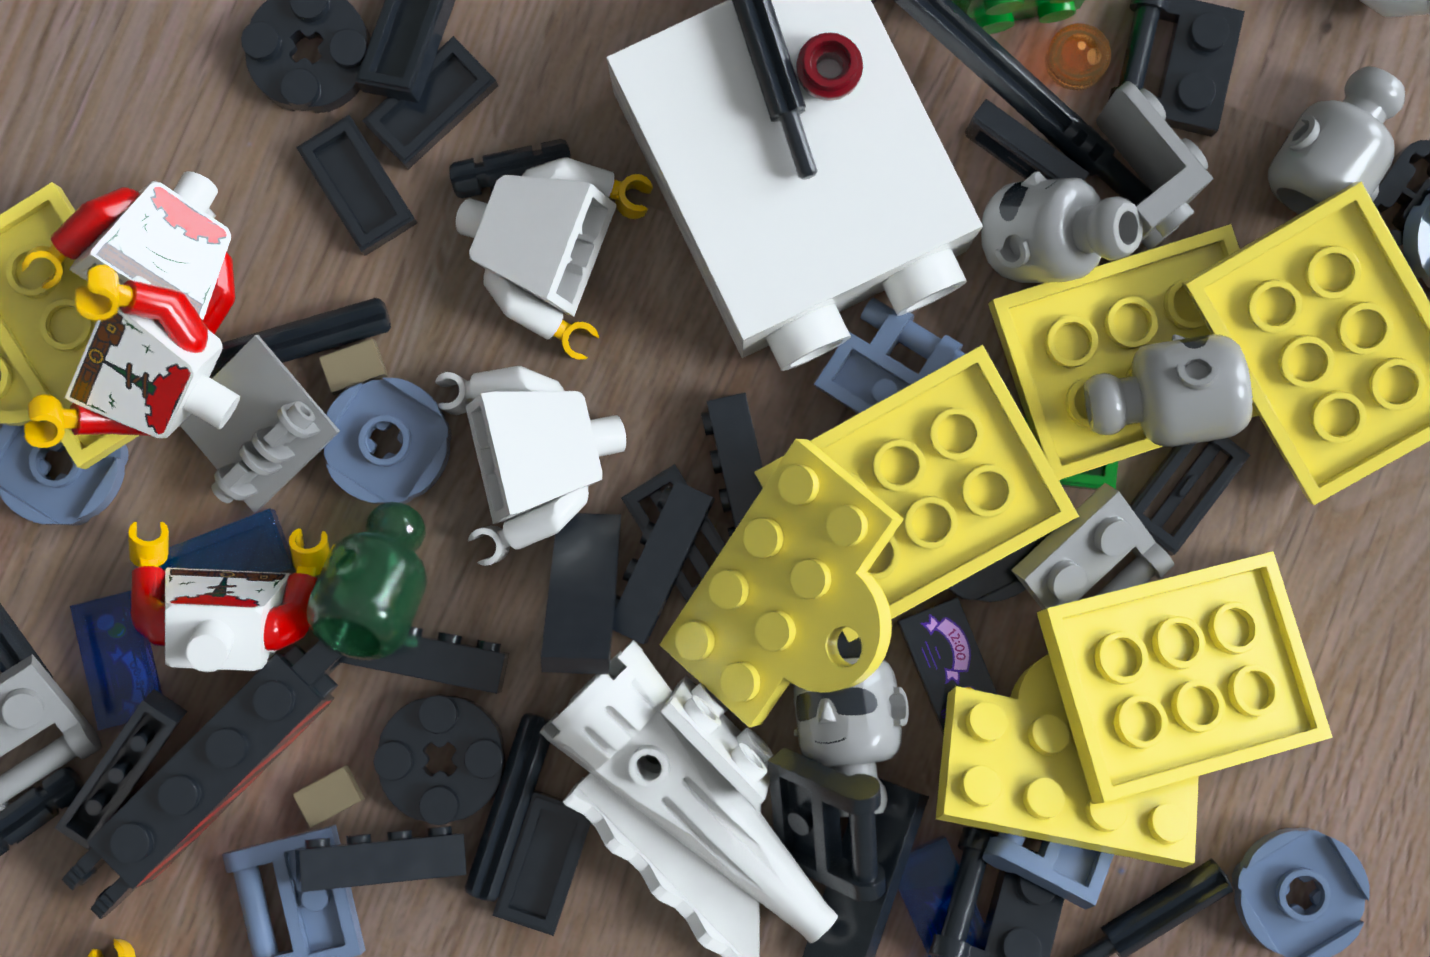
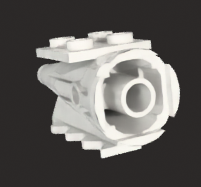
(683, 803)

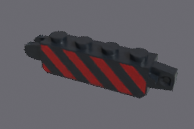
(208, 772)

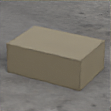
(353, 366)
(328, 796)

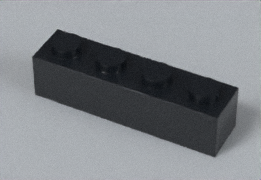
(736, 453)
(661, 561)
(444, 661)
(121, 767)
(379, 862)

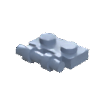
(866, 374)

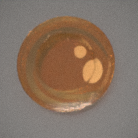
(1078, 56)

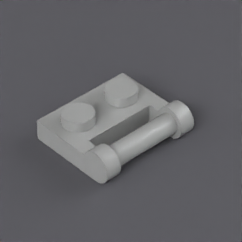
(1088, 548)
(27, 706)

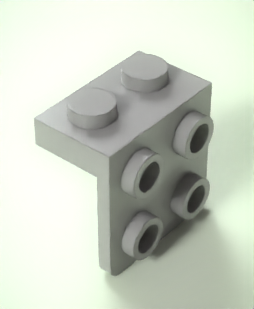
(1164, 162)

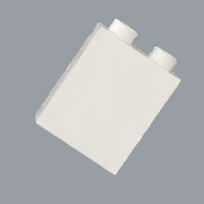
(783, 247)

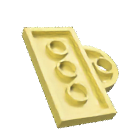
(39, 326)
(789, 589)
(1019, 773)

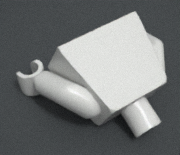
(531, 450)

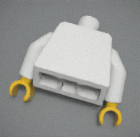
(543, 240)

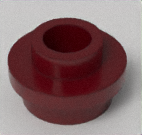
(833, 47)

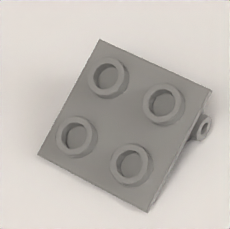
(268, 434)

